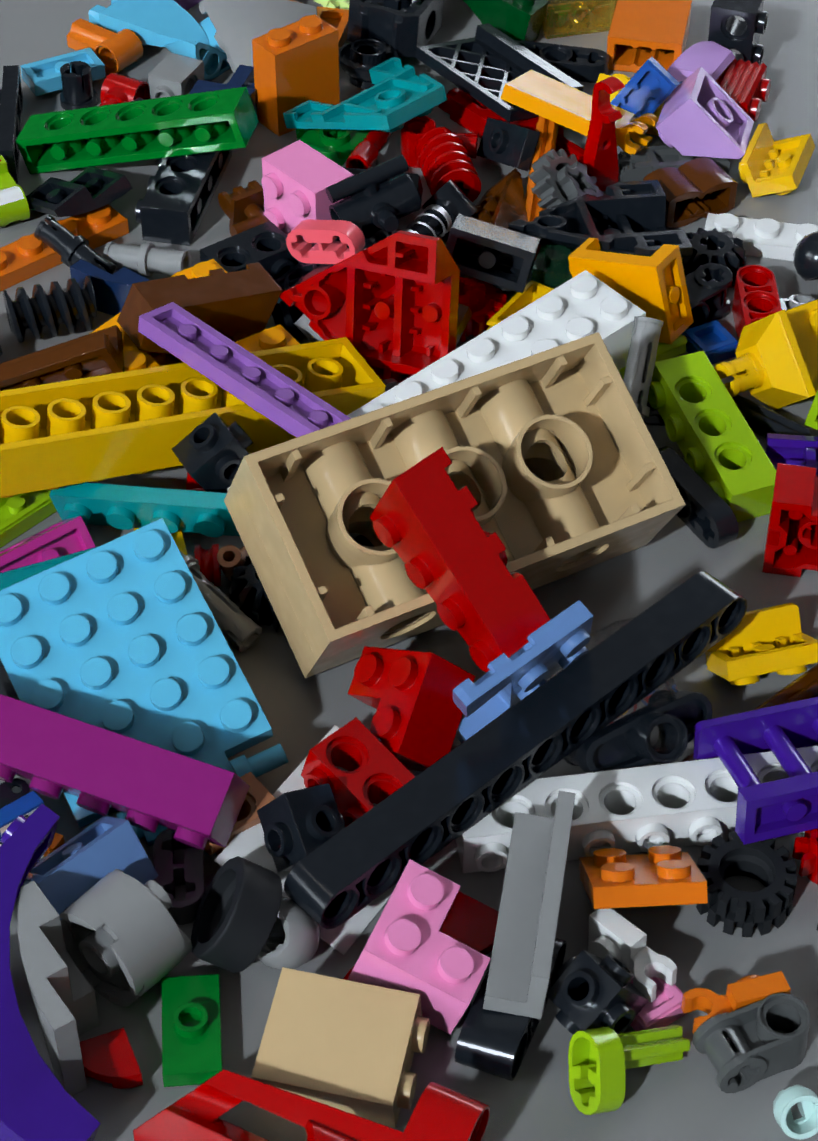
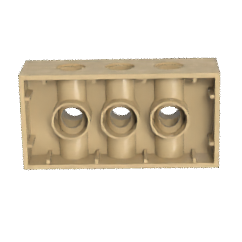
(540, 415)

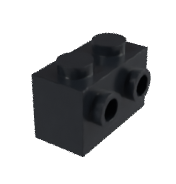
(492, 253)

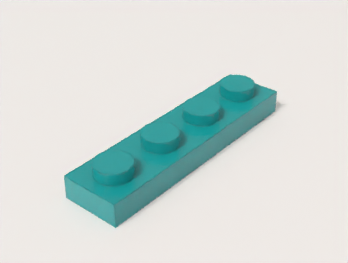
(138, 506)

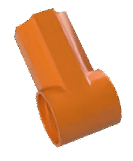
(114, 49)

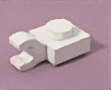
(622, 939)

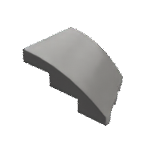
(244, 20)
(58, 988)

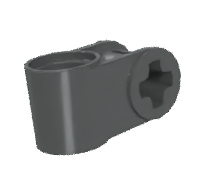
(746, 1043)

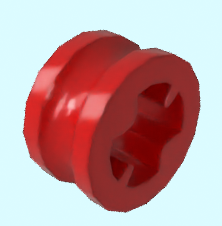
(208, 563)

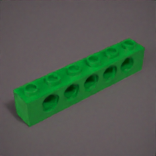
(138, 130)

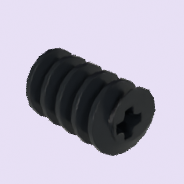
(51, 309)

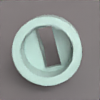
(808, 1106)

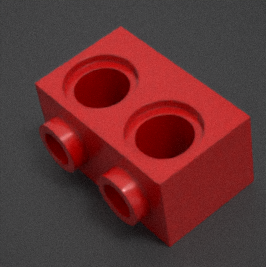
(370, 775)

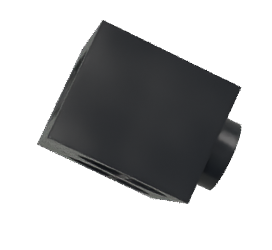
(738, 34)
(259, 244)

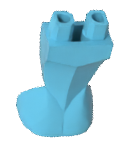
(167, 26)

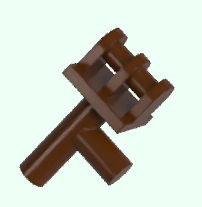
(243, 207)

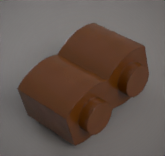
(695, 191)

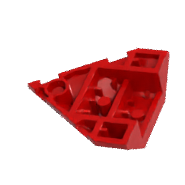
(389, 302)

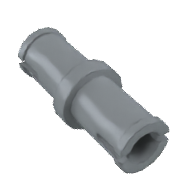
(147, 258)

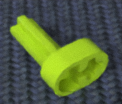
(600, 1058)

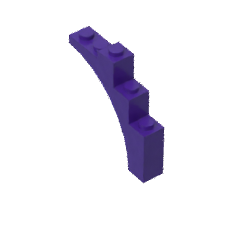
(31, 1096)

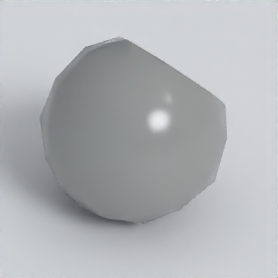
(291, 939)

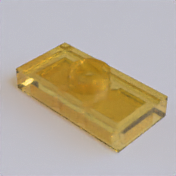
(577, 17)

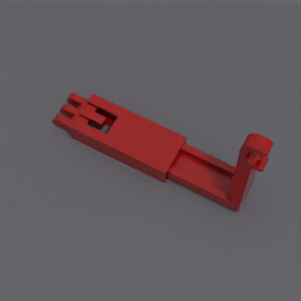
(601, 142)

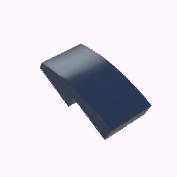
(108, 288)

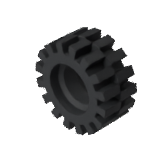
(746, 908)

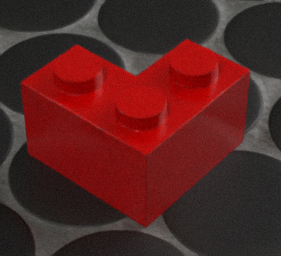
(411, 701)

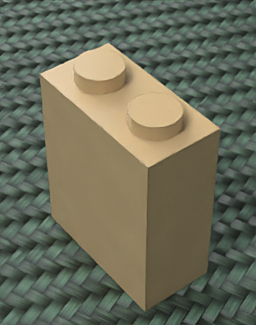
(343, 1044)

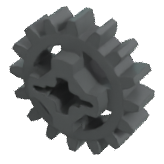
(561, 179)

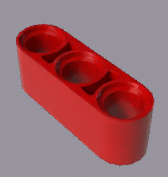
(754, 296)

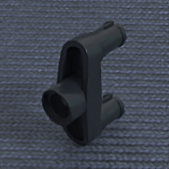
(628, 739)

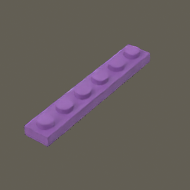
(238, 371)

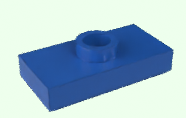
(646, 89)

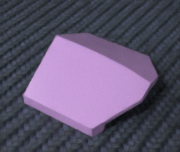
(704, 54)

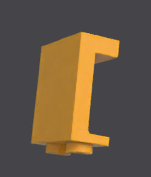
(650, 282)

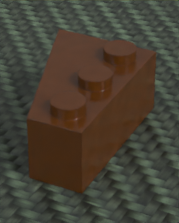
(230, 302)

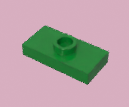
(191, 1029)

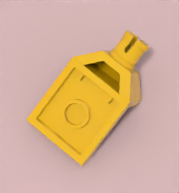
(777, 358)

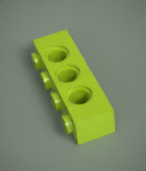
(713, 433)

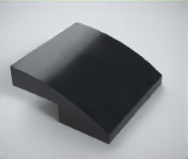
(81, 195)

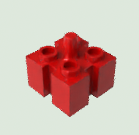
(793, 522)

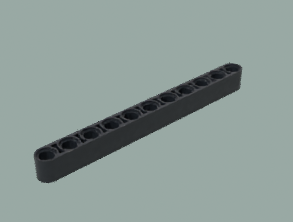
(512, 751)

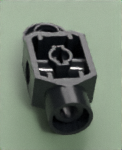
(386, 31)

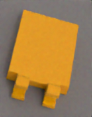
(574, 108)

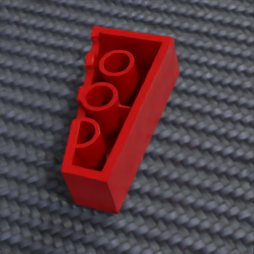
(457, 561)

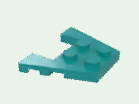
(383, 107)

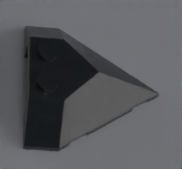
(623, 220)

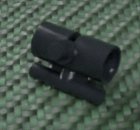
(374, 198)

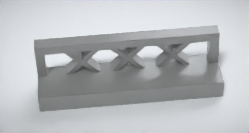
(529, 911)

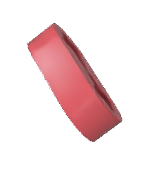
(324, 235)

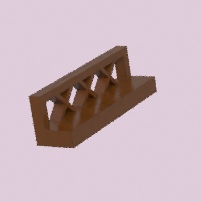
(76, 359)

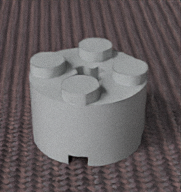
(124, 936)

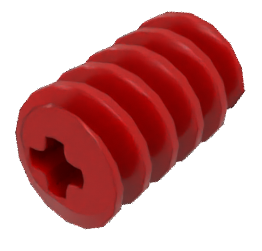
(444, 158)

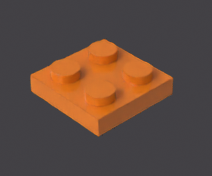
(642, 880)

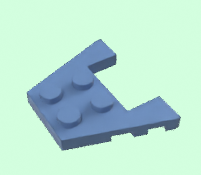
(514, 678)

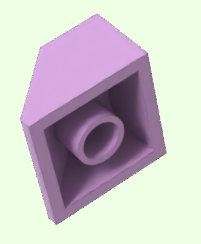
(704, 120)

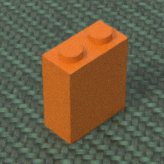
(647, 30)
(295, 67)

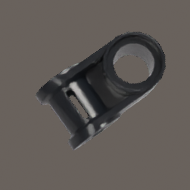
(708, 293)

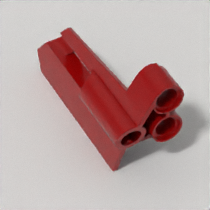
(438, 1115)

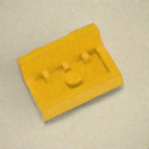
(774, 165)
(763, 644)

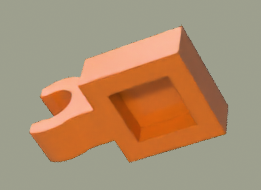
(738, 995)

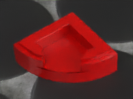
(111, 1060)

